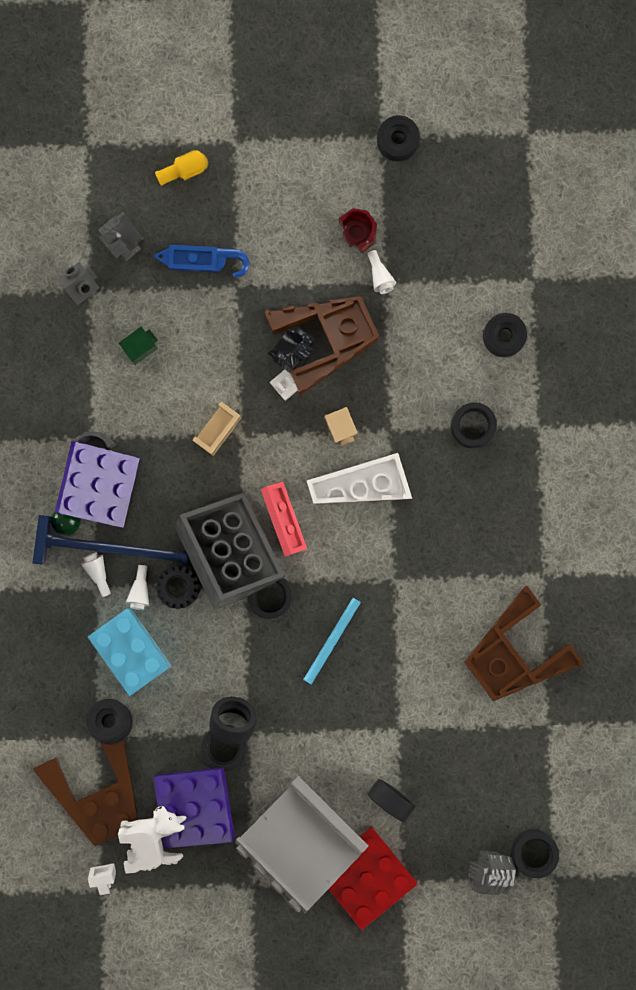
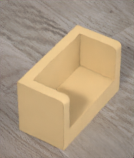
(217, 429)

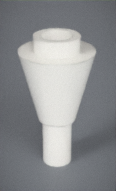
(382, 279)
(95, 568)
(139, 593)

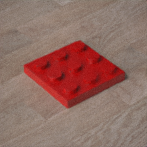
(372, 881)

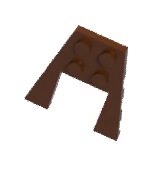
(345, 327)
(499, 665)
(100, 812)

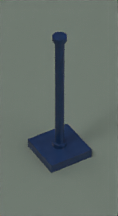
(45, 540)

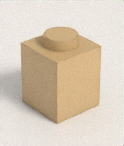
(341, 426)

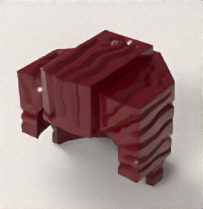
(358, 228)

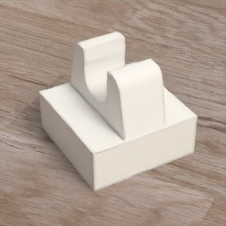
(284, 385)
(102, 878)

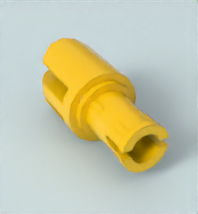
(183, 167)

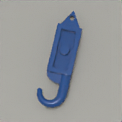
(201, 258)

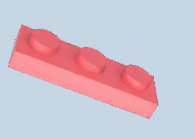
(283, 519)

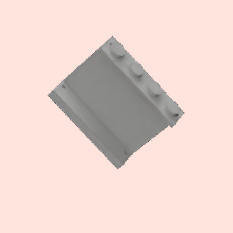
(301, 845)

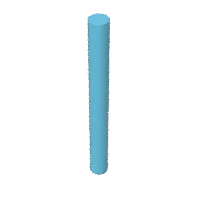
(331, 641)

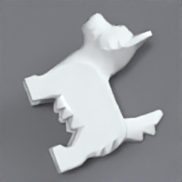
(146, 841)

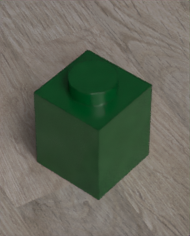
(139, 345)

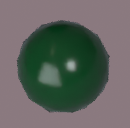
(64, 524)

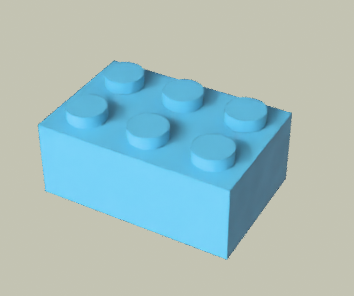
(129, 651)

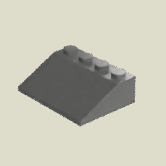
(228, 550)

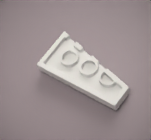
(364, 482)

